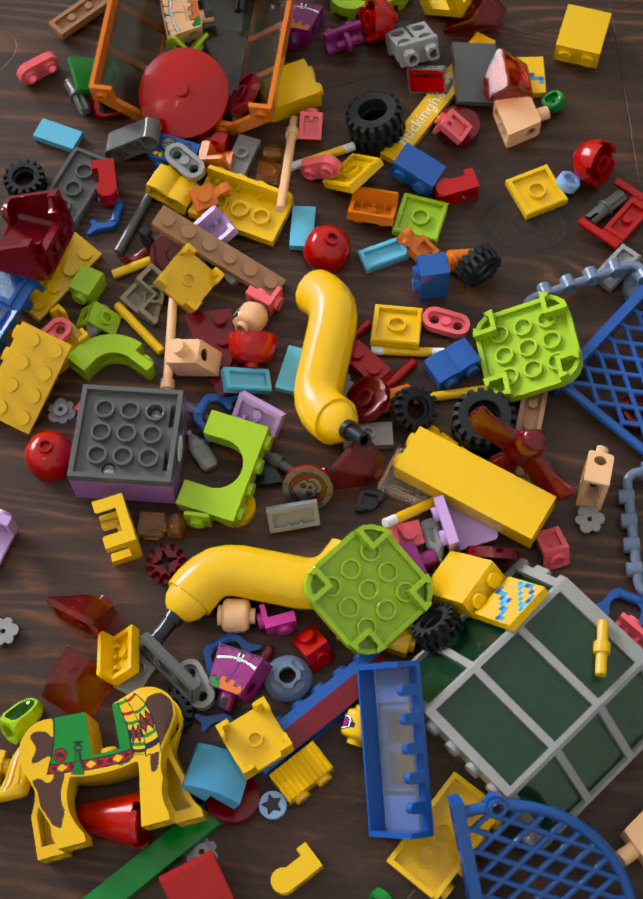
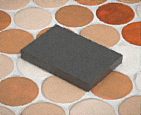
(470, 65)

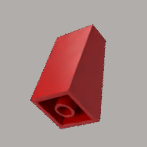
(197, 880)

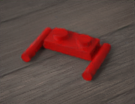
(625, 220)
(366, 363)

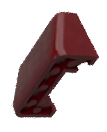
(35, 234)

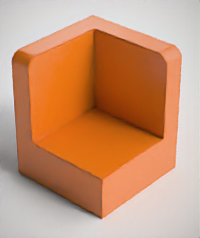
(211, 157)

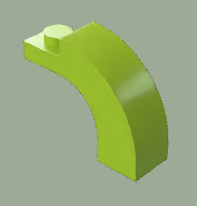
(107, 350)

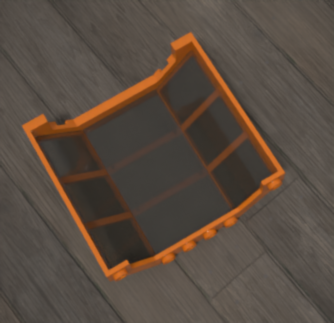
(240, 43)

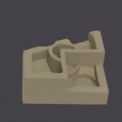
(143, 296)

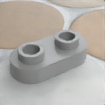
(186, 163)
(195, 666)

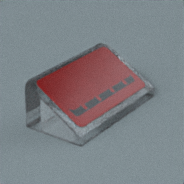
(429, 79)

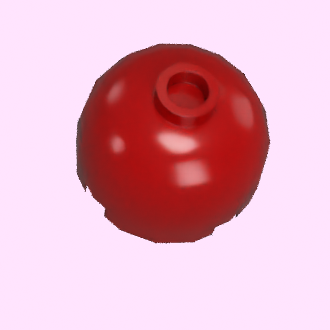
(377, 19)
(594, 161)
(327, 248)
(252, 347)
(48, 455)

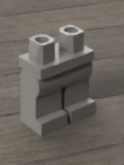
(412, 45)

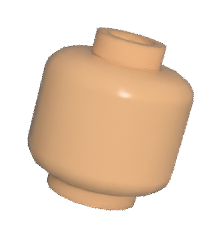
(250, 317)
(236, 615)

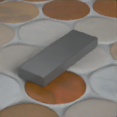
(170, 667)

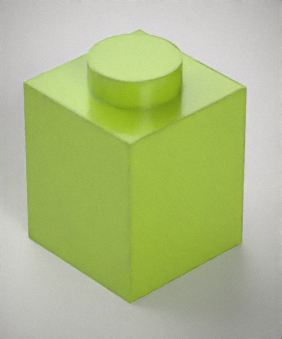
(87, 285)

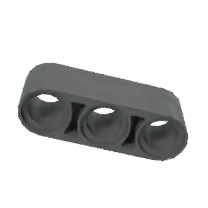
(133, 139)

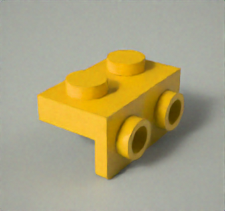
(118, 655)

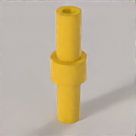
(601, 648)

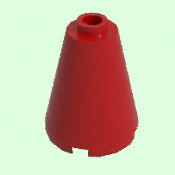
(115, 819)

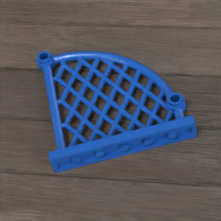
(593, 348)
(466, 853)

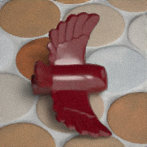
(521, 449)

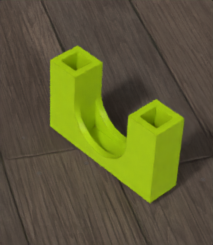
(229, 502)

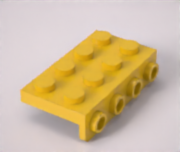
(249, 206)
(76, 254)
(29, 374)
(434, 860)

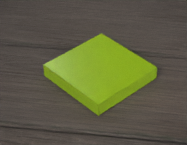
(421, 215)

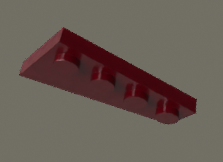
(214, 329)

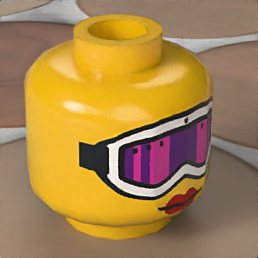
(352, 726)

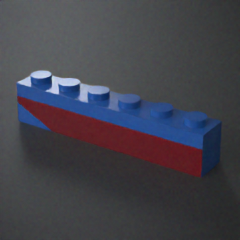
(323, 708)

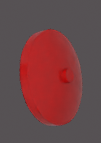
(185, 93)

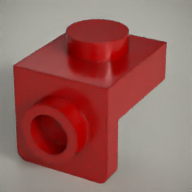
(314, 648)

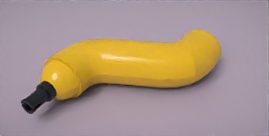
(326, 360)
(238, 573)

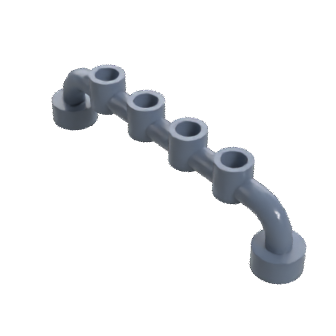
(590, 277)
(629, 521)

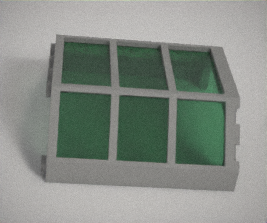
(530, 704)

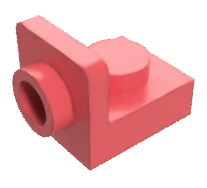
(311, 125)
(452, 125)
(271, 302)
(408, 532)
(553, 548)

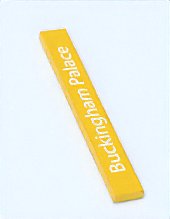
(426, 113)

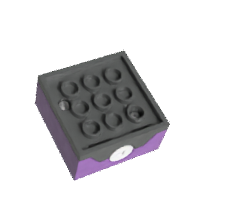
(128, 443)

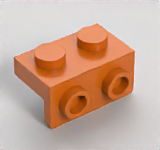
(373, 206)

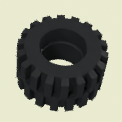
(375, 121)
(461, 425)

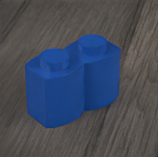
(452, 364)

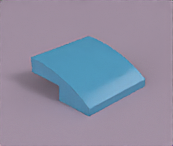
(215, 775)

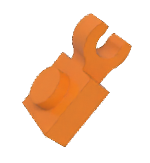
(205, 196)
(416, 245)

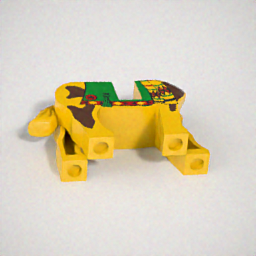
(69, 753)

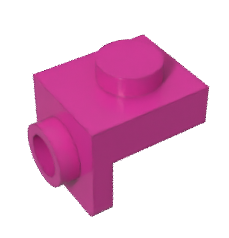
(281, 623)

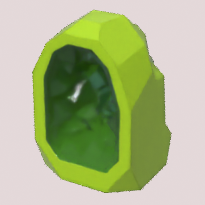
(20, 718)

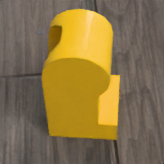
(292, 877)

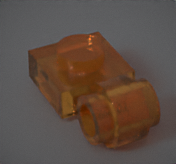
(271, 170)
(154, 525)

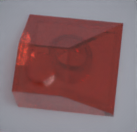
(477, 17)
(507, 78)
(357, 467)
(84, 612)
(75, 685)

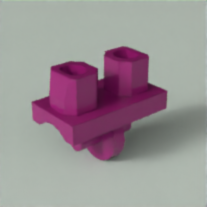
(343, 37)

